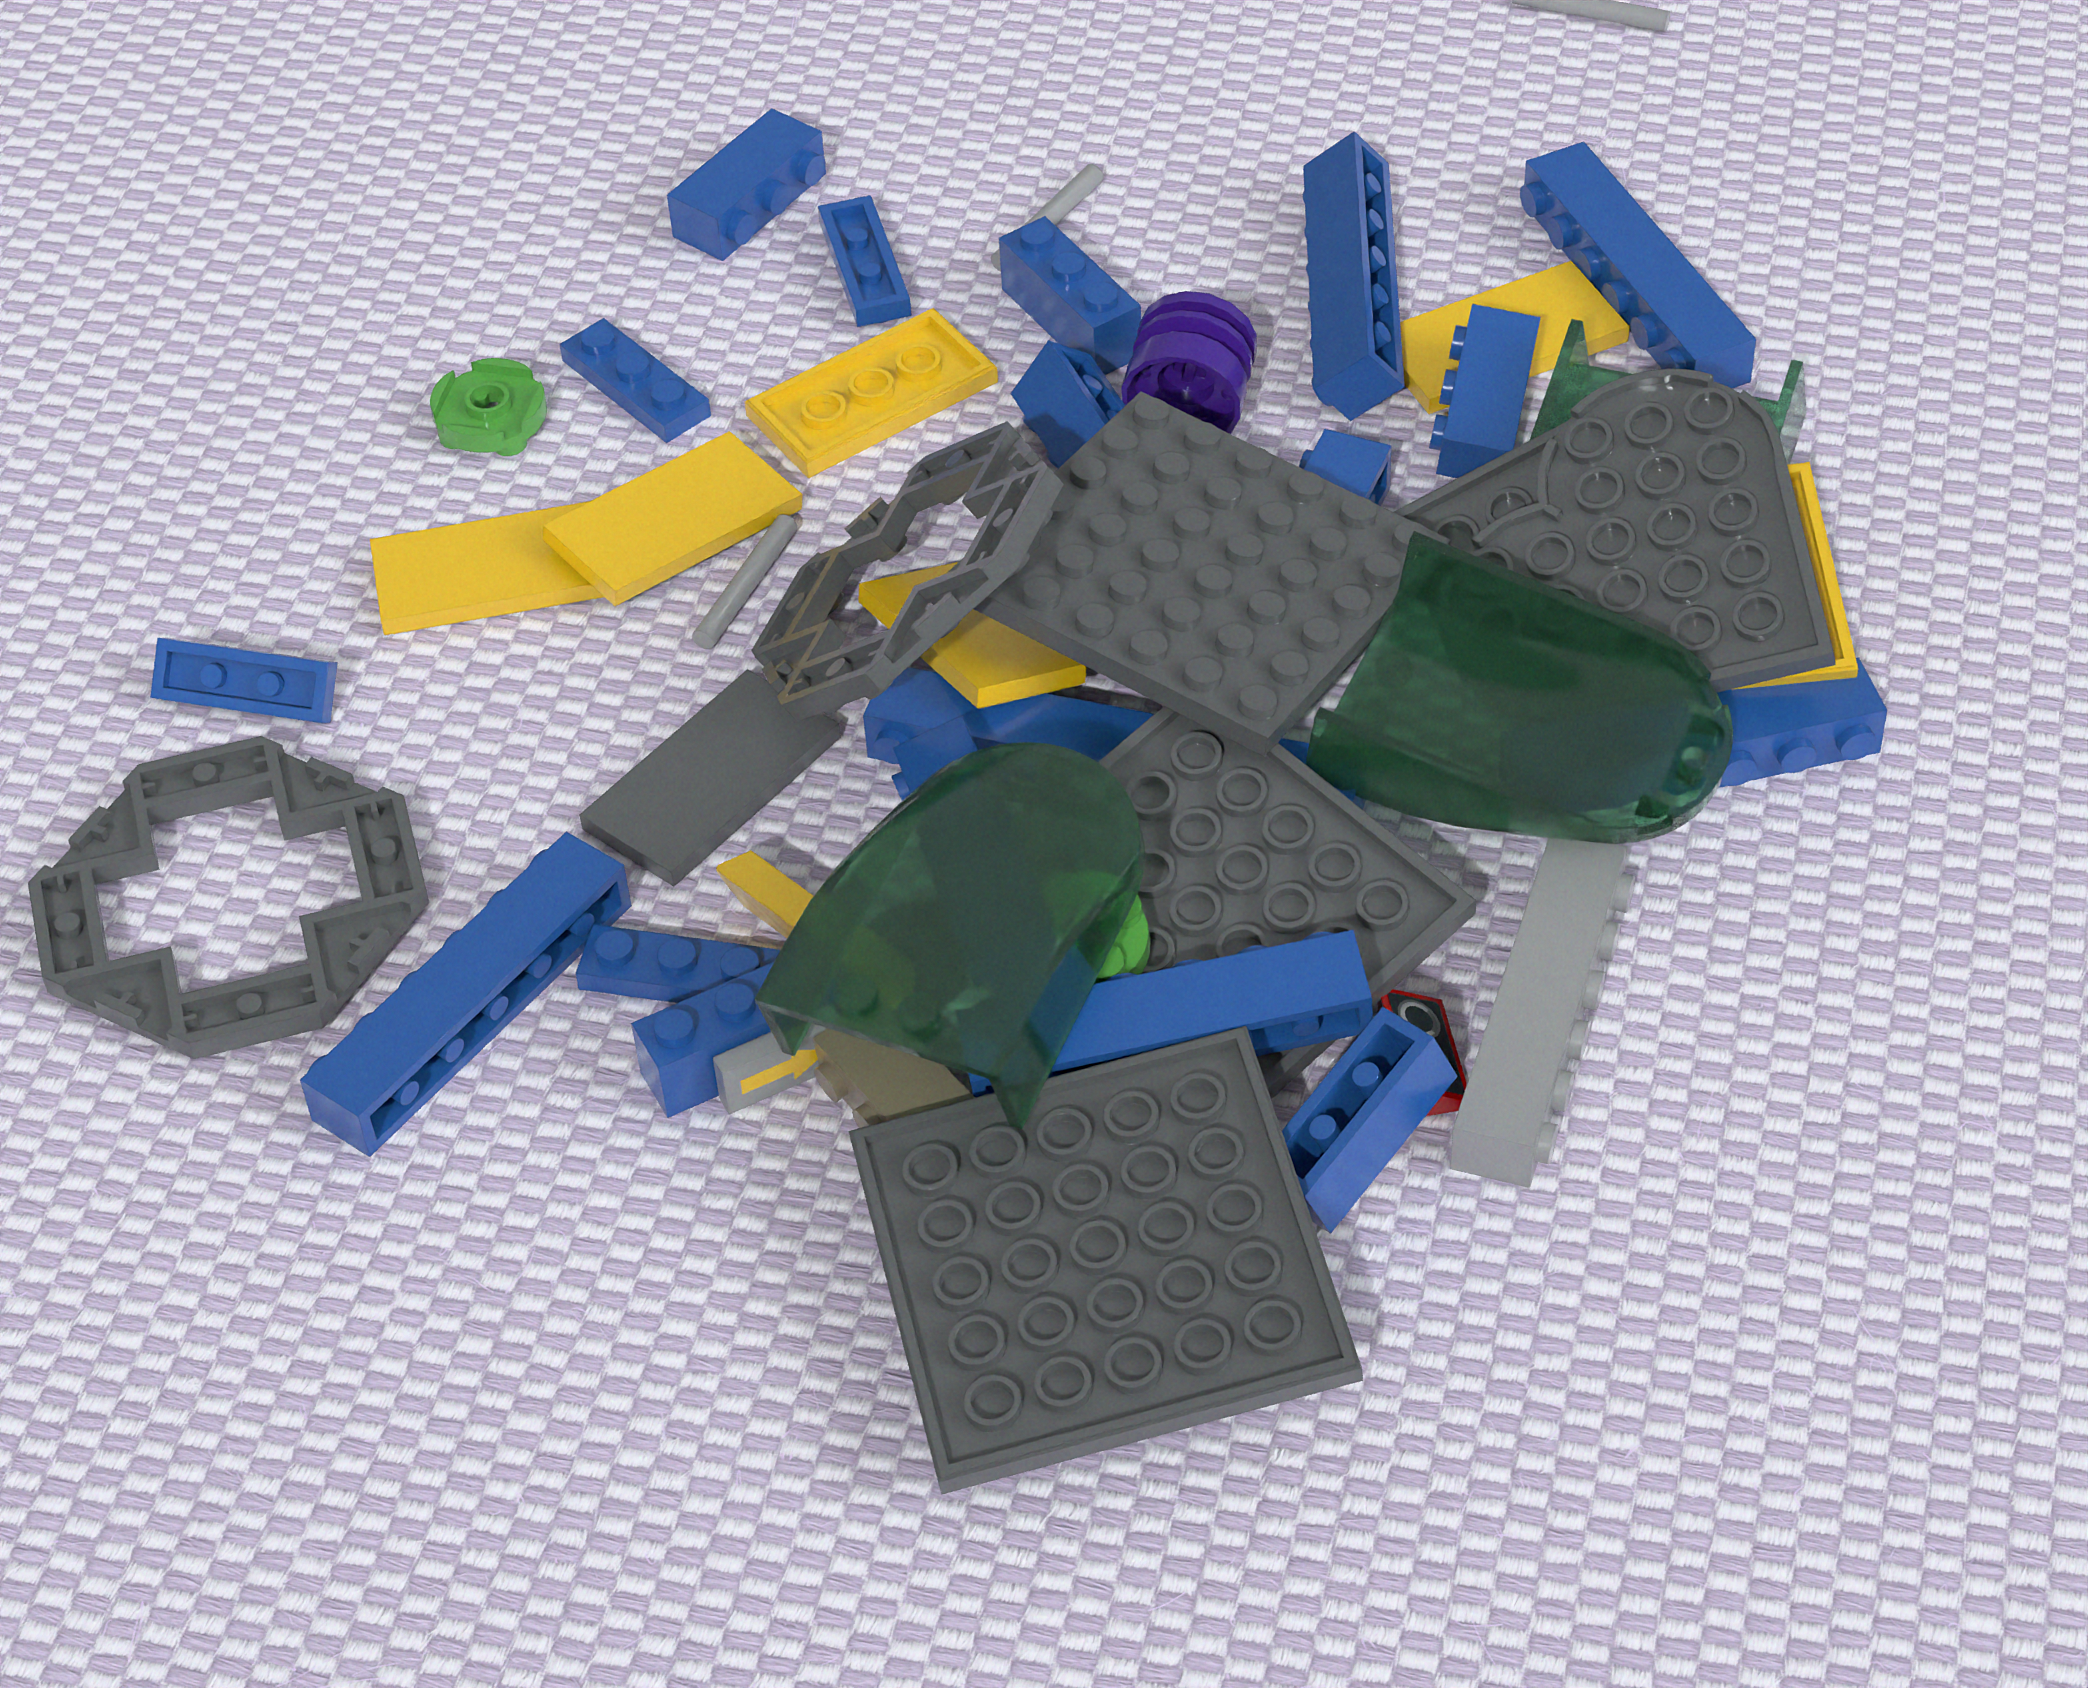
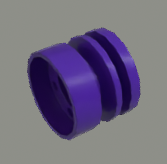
(1193, 357)

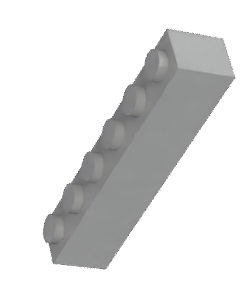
(1540, 1012)

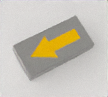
(762, 1069)

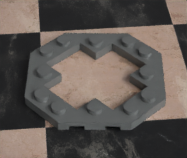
(804, 651)
(145, 988)

